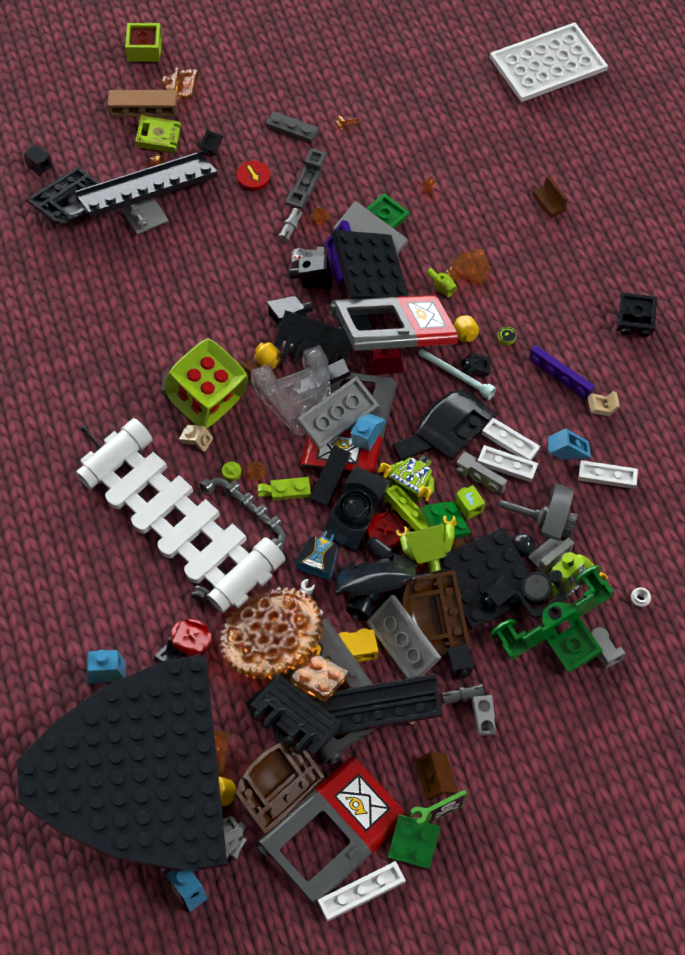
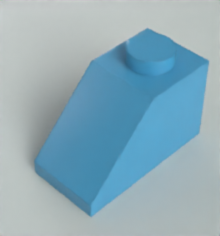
(367, 431)
(568, 445)

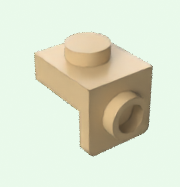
(603, 404)
(196, 435)

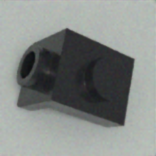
(210, 143)

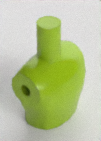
(442, 283)

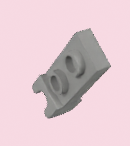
(468, 466)

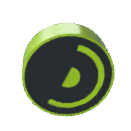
(506, 336)

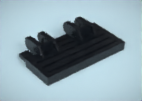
(309, 334)
(297, 716)

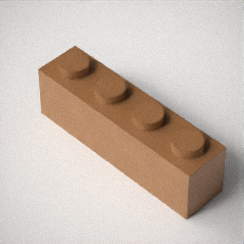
(142, 102)

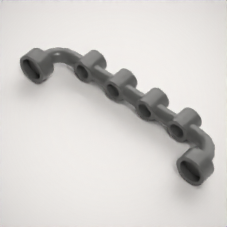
(246, 501)

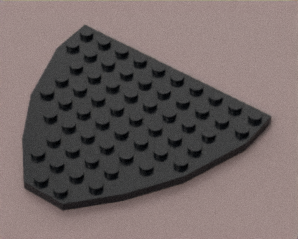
(134, 770)

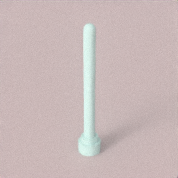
(486, 390)

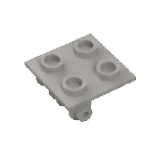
(145, 215)

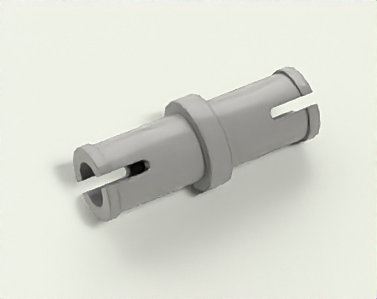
(290, 225)

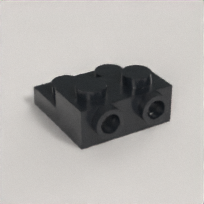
(636, 314)

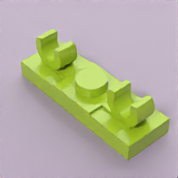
(405, 507)

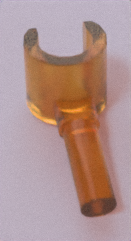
(341, 122)

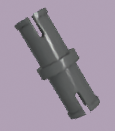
(462, 694)

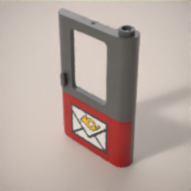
(421, 317)
(367, 460)
(357, 808)

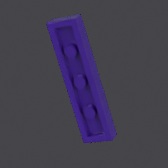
(561, 372)

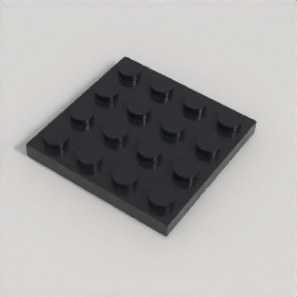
(369, 265)
(481, 566)

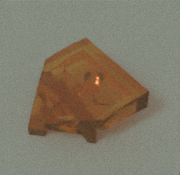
(183, 82)
(473, 265)

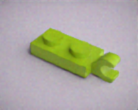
(286, 489)

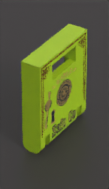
(161, 136)

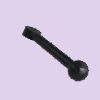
(84, 429)

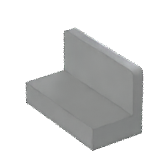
(550, 553)

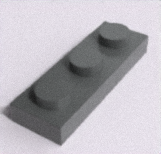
(292, 127)

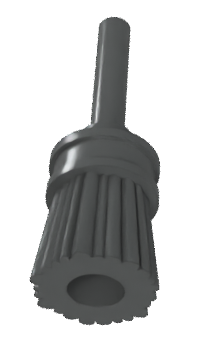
(540, 515)

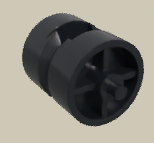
(361, 606)

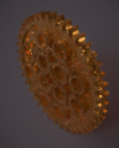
(276, 640)

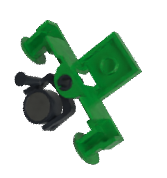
(574, 645)

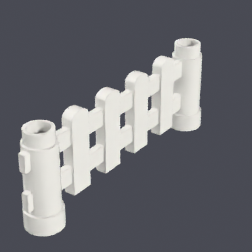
(228, 589)

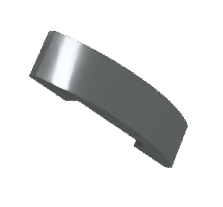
(307, 180)
(557, 511)

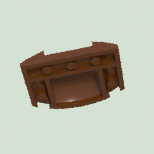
(437, 610)
(277, 784)

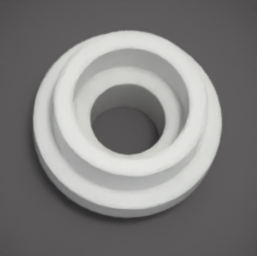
(643, 593)

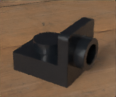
(477, 364)

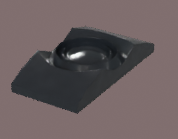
(356, 507)

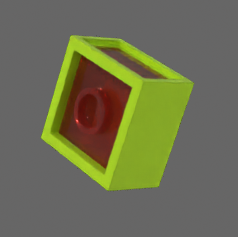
(143, 42)

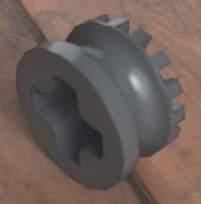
(200, 594)

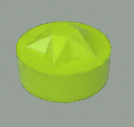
(231, 471)

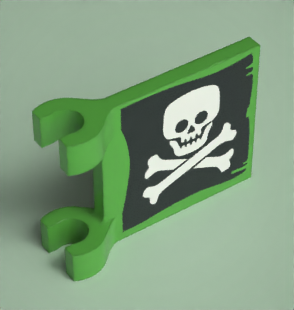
(440, 809)

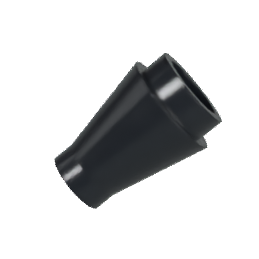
(380, 549)

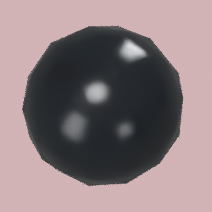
(524, 544)

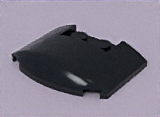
(58, 199)
(454, 422)
(375, 577)

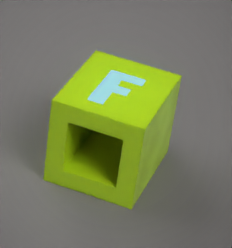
(469, 502)

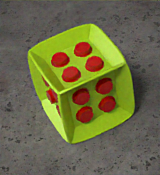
(205, 383)

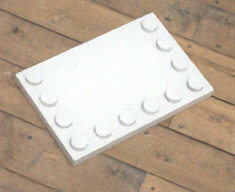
(548, 62)

